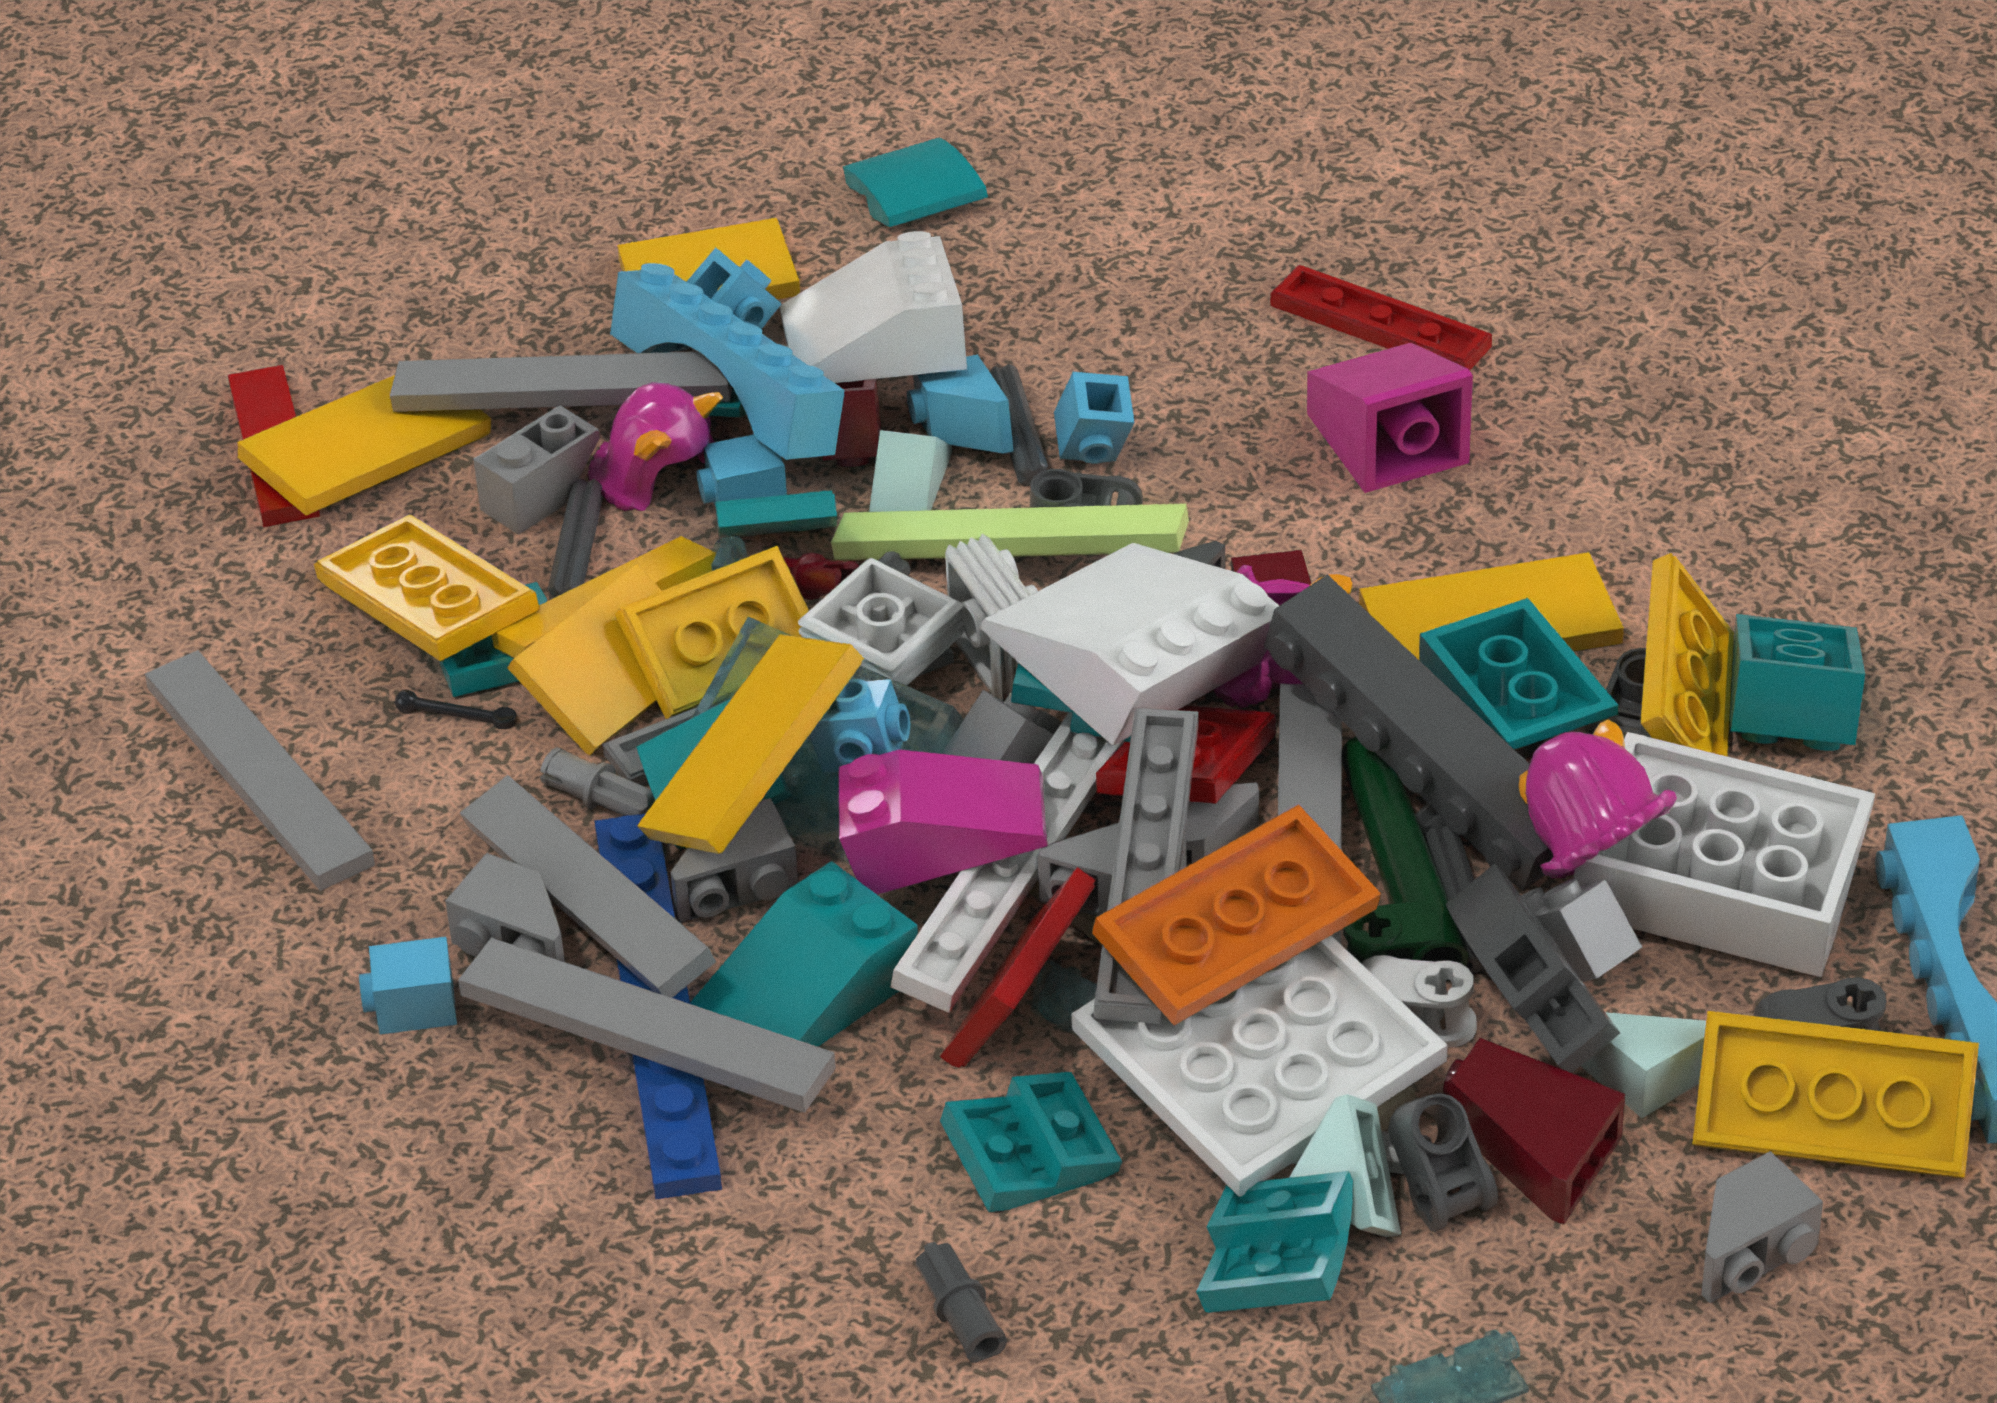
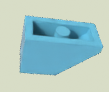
(963, 408)

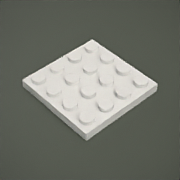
(1269, 1059)

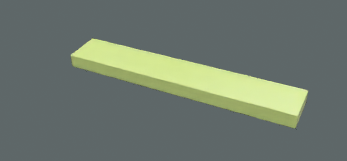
(1019, 530)

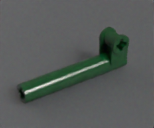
(1417, 918)

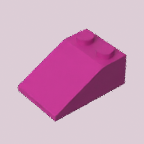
(935, 815)

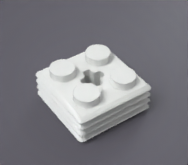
(984, 584)
(887, 619)

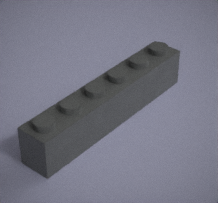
(1410, 723)

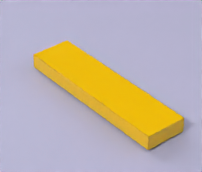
(665, 565)

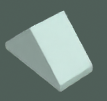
(908, 471)
(1650, 1059)
(1353, 1142)

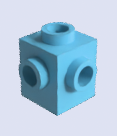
(741, 289)
(860, 723)

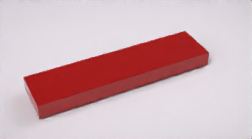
(1377, 316)
(260, 403)

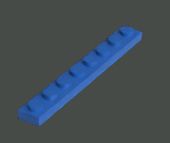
(670, 1100)

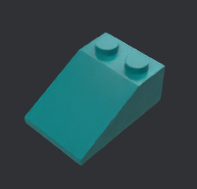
(1516, 674)
(1796, 682)
(813, 960)

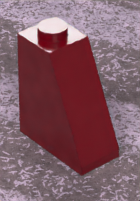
(1537, 1123)

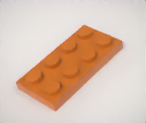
(1236, 914)

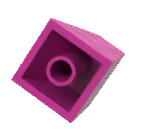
(1393, 414)

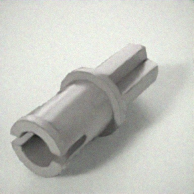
(594, 783)

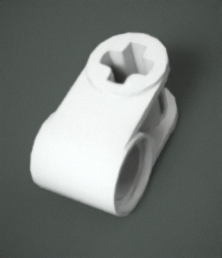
(1423, 990)

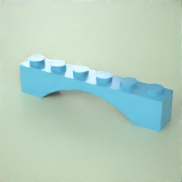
(785, 399)
(1933, 885)

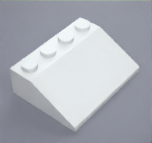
(881, 315)
(1136, 634)
(1742, 859)

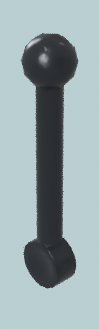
(502, 717)

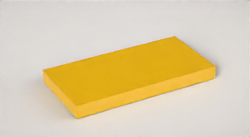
(354, 445)
(426, 587)
(1561, 588)
(1686, 663)
(750, 743)
(1836, 1094)

